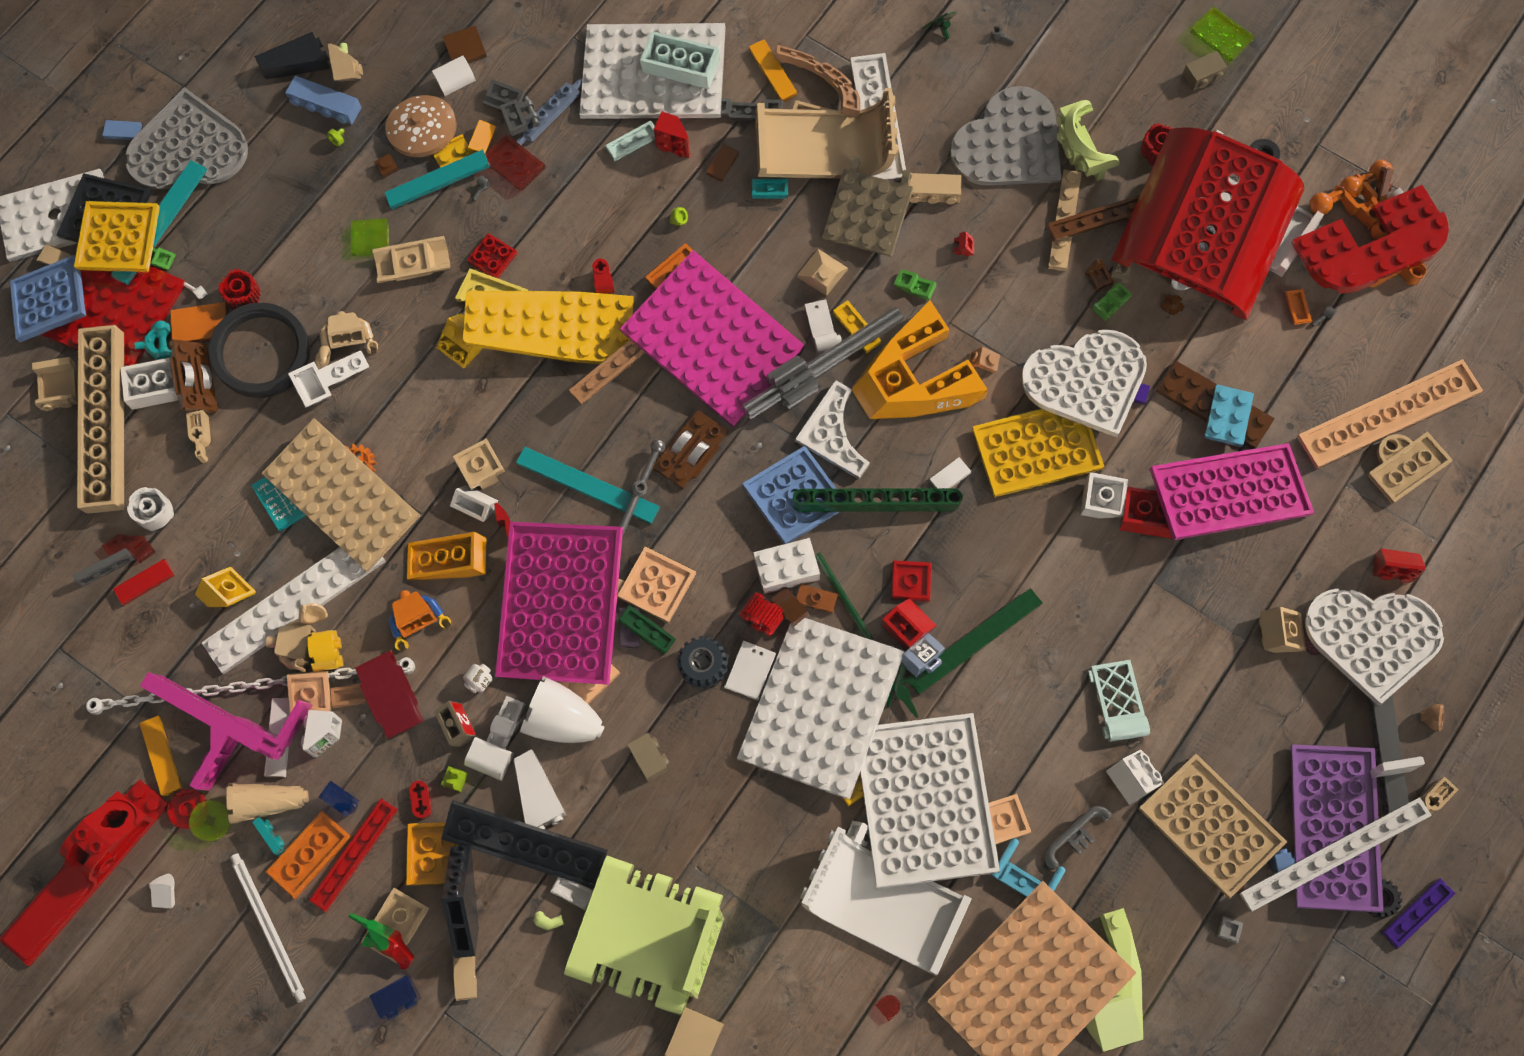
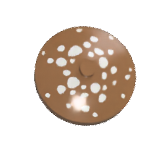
(421, 126)

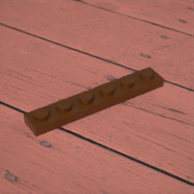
(1092, 219)

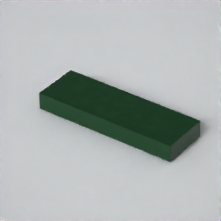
(646, 630)

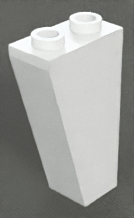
(536, 793)

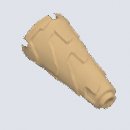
(260, 800)

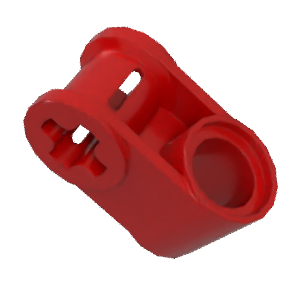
(602, 279)

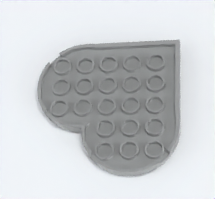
(182, 133)
(1012, 141)

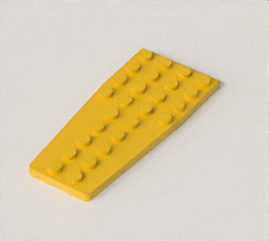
(548, 323)

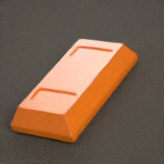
(1298, 306)

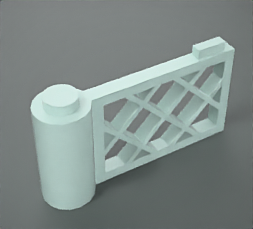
(1121, 726)

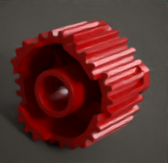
(1154, 141)
(239, 289)
(762, 614)

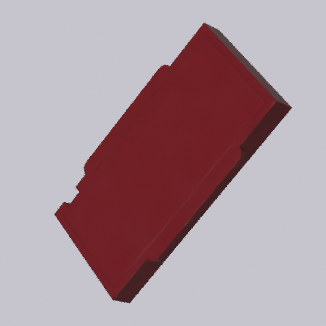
(389, 694)

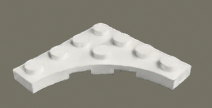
(826, 433)

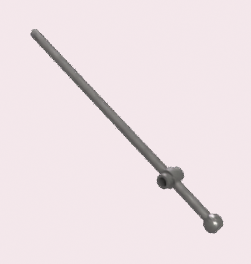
(657, 447)

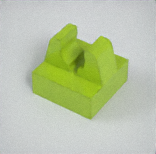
(454, 779)

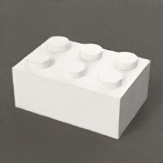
(148, 384)
(786, 566)

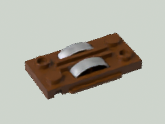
(192, 376)
(690, 449)

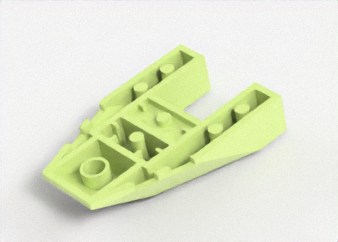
(1122, 1017)

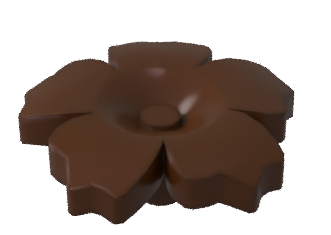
(1172, 305)

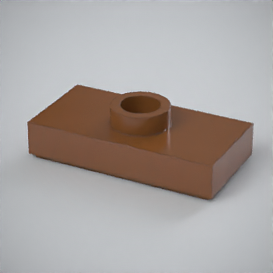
(1384, 183)
(817, 598)

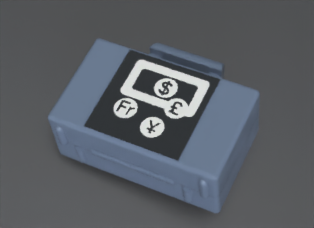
(922, 655)

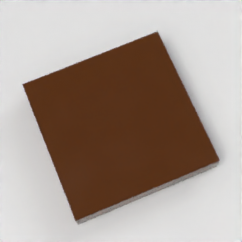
(466, 44)

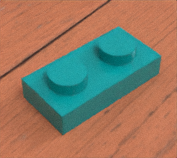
(769, 188)
(265, 829)

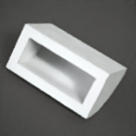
(453, 75)
(473, 503)

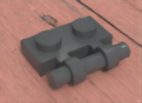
(514, 118)

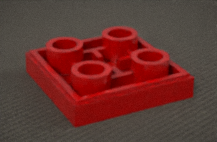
(492, 256)

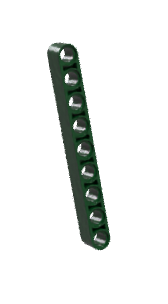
(884, 494)

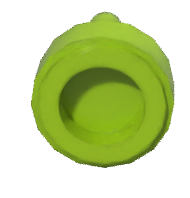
(336, 137)
(678, 216)

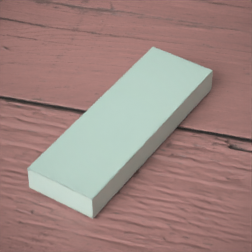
(631, 141)

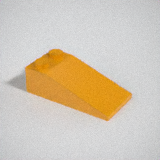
(447, 557)

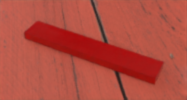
(353, 855)

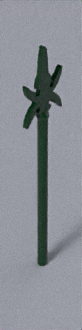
(898, 685)

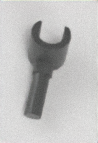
(999, 35)
(483, 185)
(1328, 312)

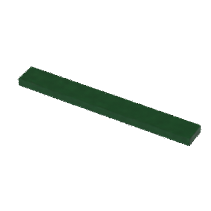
(979, 638)

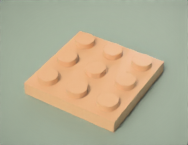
(656, 584)

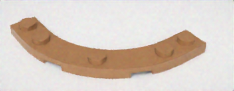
(849, 97)

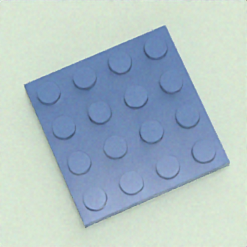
(47, 299)
(774, 490)

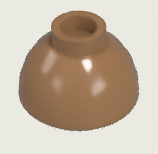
(1433, 717)

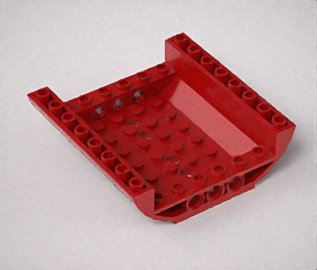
(1186, 198)

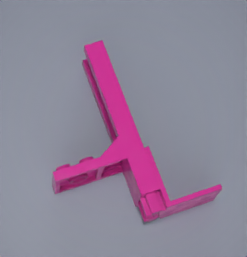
(225, 728)

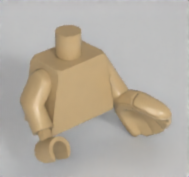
(341, 331)
(292, 640)

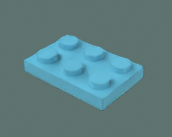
(1229, 415)

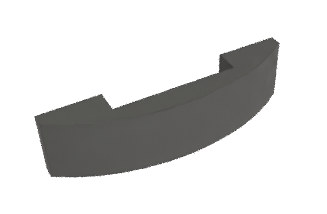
(745, 111)

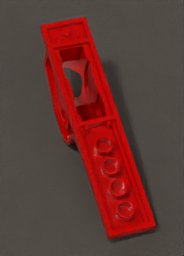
(78, 881)

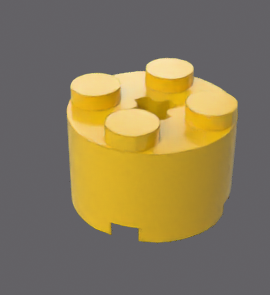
(324, 650)

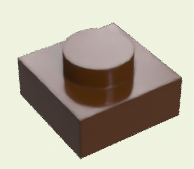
(386, 165)

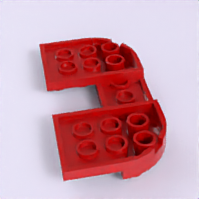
(1414, 237)

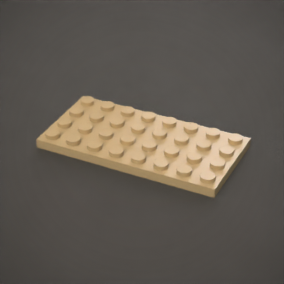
(341, 494)

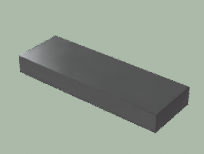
(103, 567)

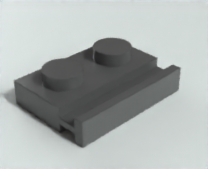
(500, 93)

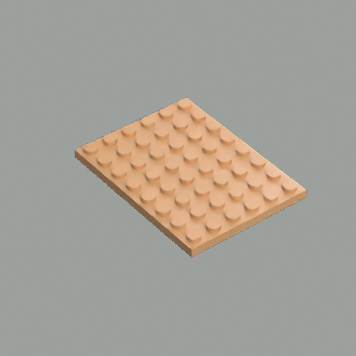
(1032, 981)

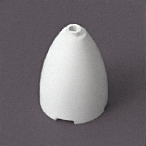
(560, 715)

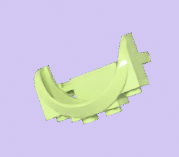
(1078, 144)

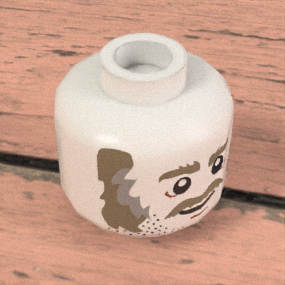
(477, 678)

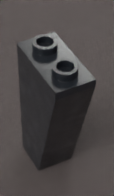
(294, 58)

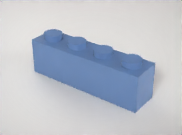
(323, 100)

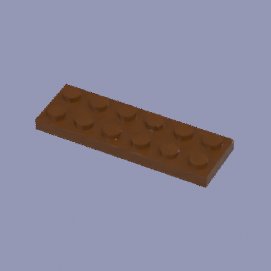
(1196, 394)

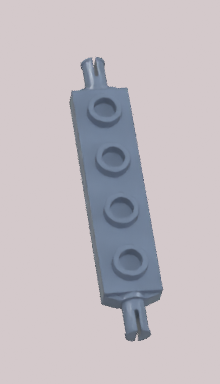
(551, 110)

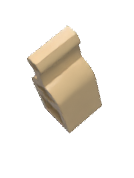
(199, 432)
(1439, 794)

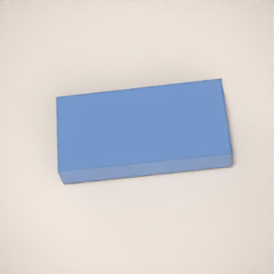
(121, 130)

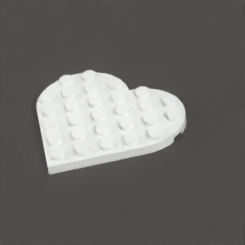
(1087, 382)
(1374, 641)

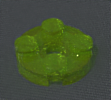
(199, 816)

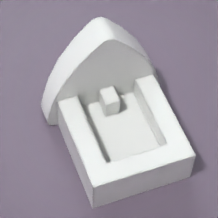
(163, 891)

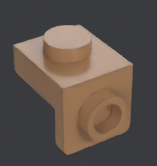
(984, 359)

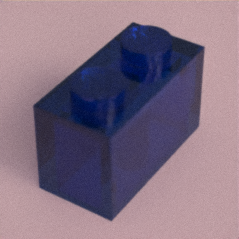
(395, 997)

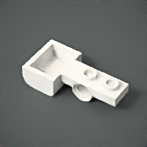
(314, 383)
(491, 755)

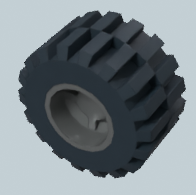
(702, 662)

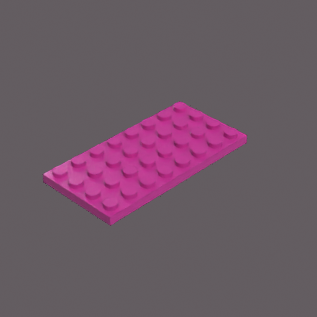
(1231, 491)

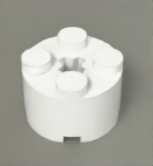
(150, 508)

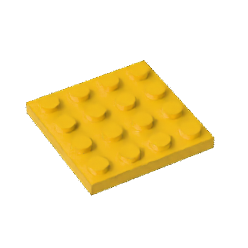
(117, 236)

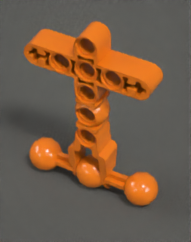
(1351, 188)

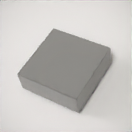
(1229, 929)

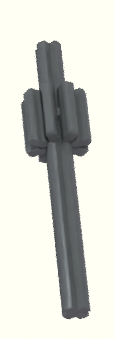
(796, 378)

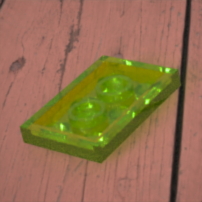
(1222, 34)

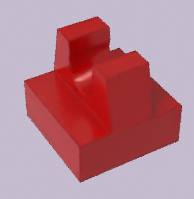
(965, 243)

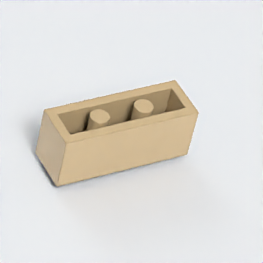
(935, 188)

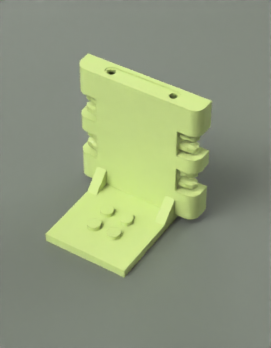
(646, 936)

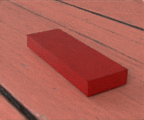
(143, 582)

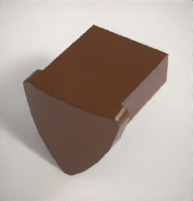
(1099, 274)

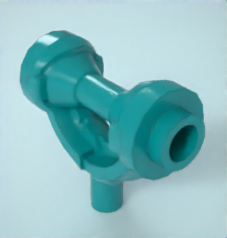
(158, 330)

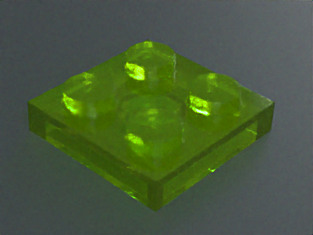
(369, 235)

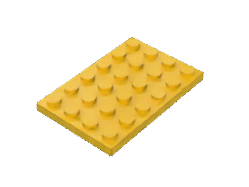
(1035, 451)

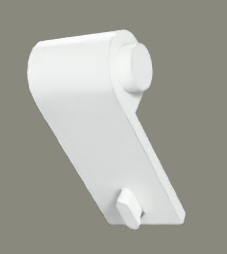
(821, 326)

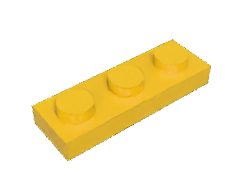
(853, 322)

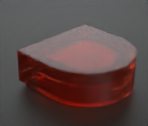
(889, 1006)

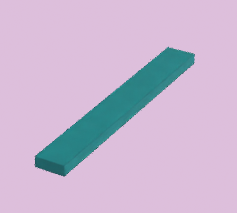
(170, 207)
(585, 484)

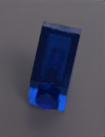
(339, 799)

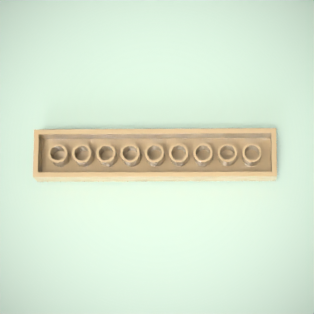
(100, 420)

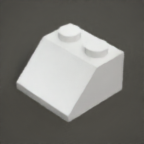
(1103, 496)

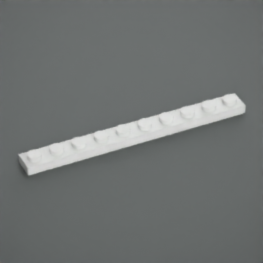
(1335, 854)

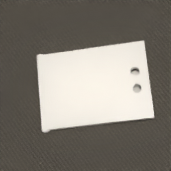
(750, 670)

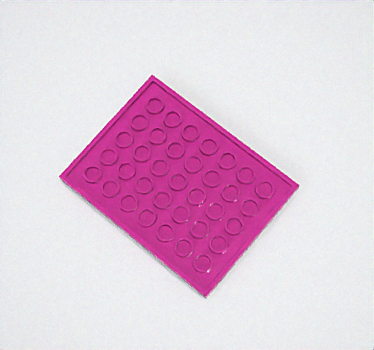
(711, 337)
(559, 602)

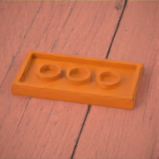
(308, 854)

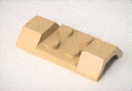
(411, 259)

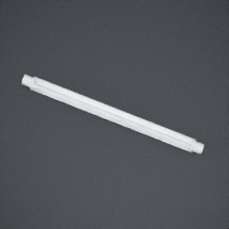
(268, 928)

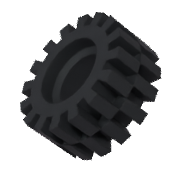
(1394, 900)

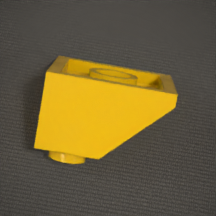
(223, 588)

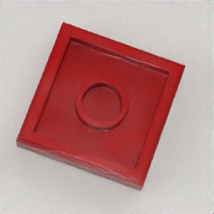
(911, 580)

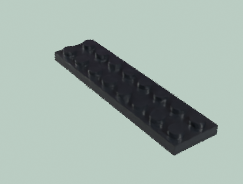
(524, 844)

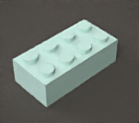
(680, 59)

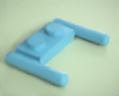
(1019, 879)

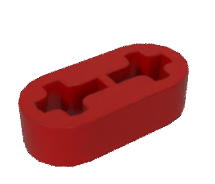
(425, 799)

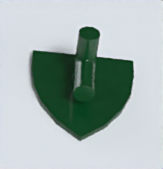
(944, 25)

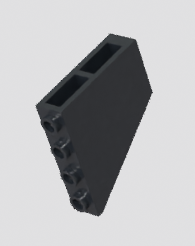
(460, 902)

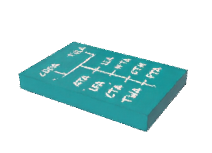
(279, 507)

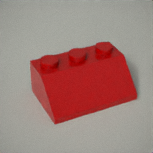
(1144, 513)

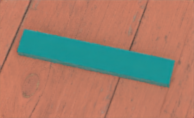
(437, 179)

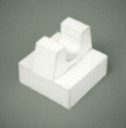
(857, 832)

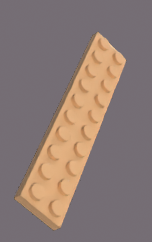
(1389, 414)

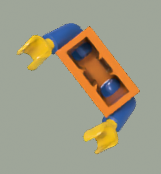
(412, 614)

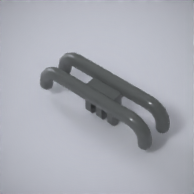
(1075, 835)

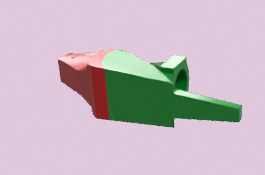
(385, 940)

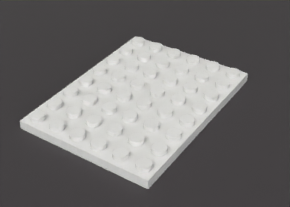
(618, 87)
(821, 706)
(927, 802)

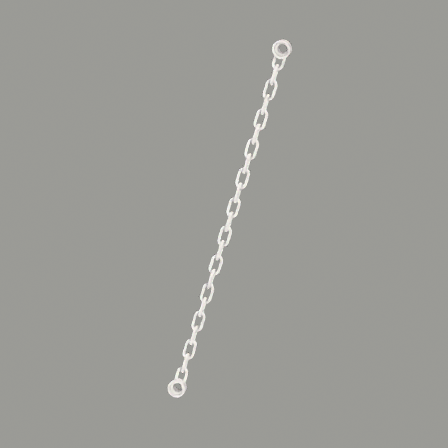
(100, 705)

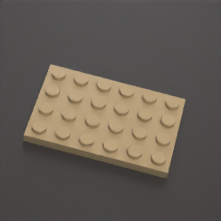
(1212, 826)

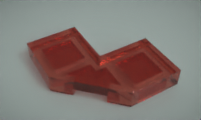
(136, 544)

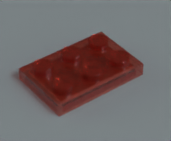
(514, 162)

